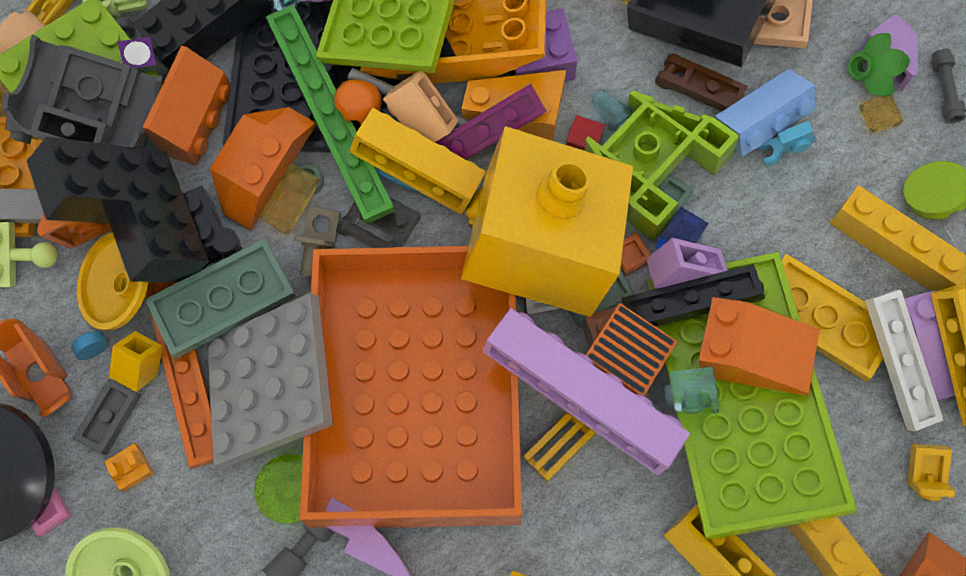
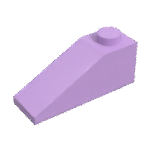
(930, 342)

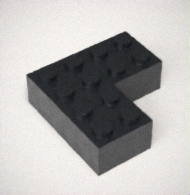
(196, 25)
(704, 26)
(129, 191)

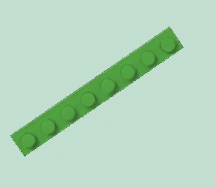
(319, 94)

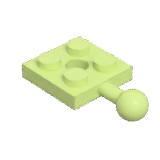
(42, 254)

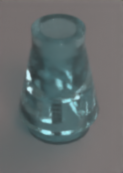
(611, 110)

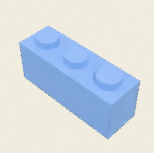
(769, 110)

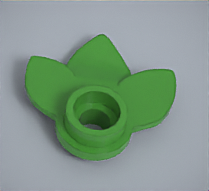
(882, 65)

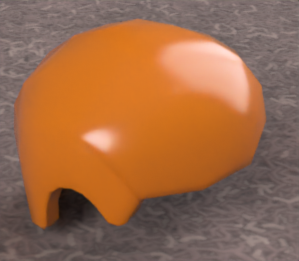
(356, 99)

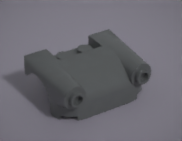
(79, 98)

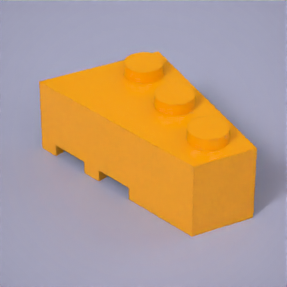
(488, 92)

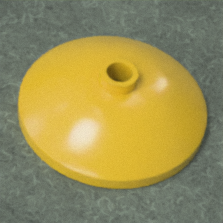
(104, 288)

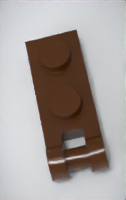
(700, 83)

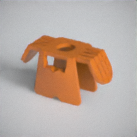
(23, 350)

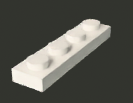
(904, 360)

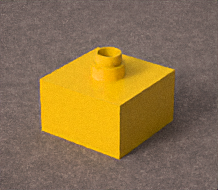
(549, 223)

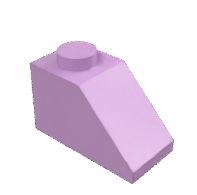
(903, 39)
(684, 261)

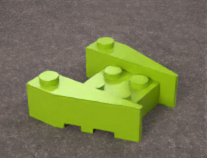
(654, 144)

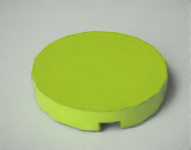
(936, 190)

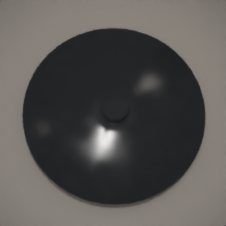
(25, 472)

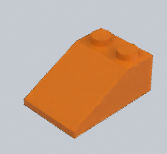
(758, 347)

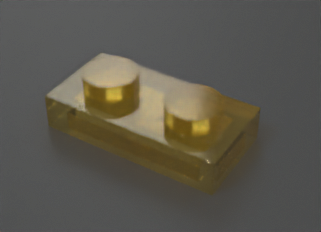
(289, 198)

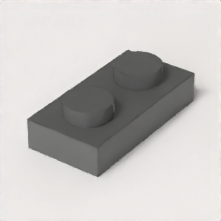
(107, 416)

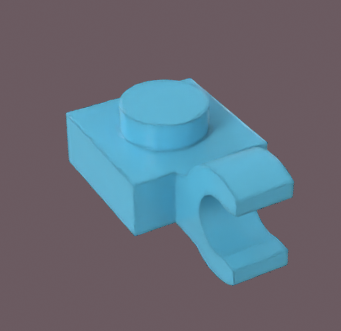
(791, 140)

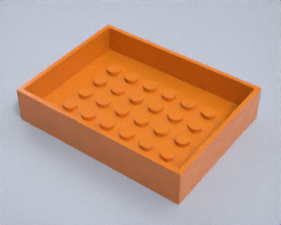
(415, 403)

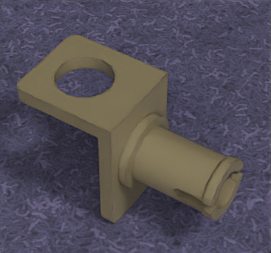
(314, 240)

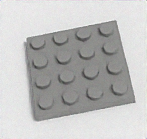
(268, 382)

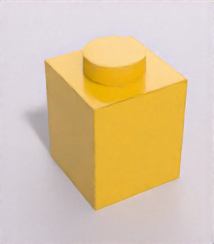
(135, 361)

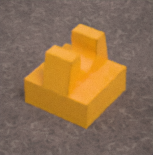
(129, 467)

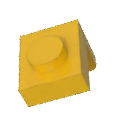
(930, 471)

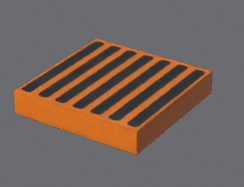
(631, 349)

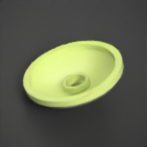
(112, 551)

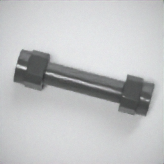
(943, 63)

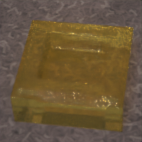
(881, 113)

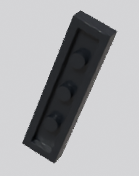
(695, 296)

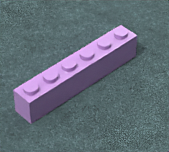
(586, 391)

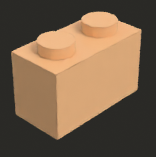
(421, 107)

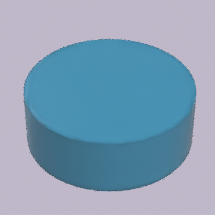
(89, 345)

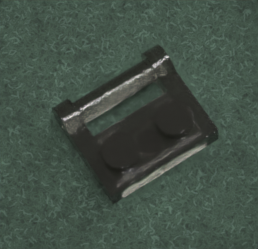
(397, 224)

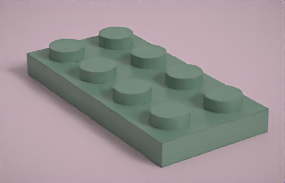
(219, 298)

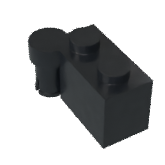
(215, 239)

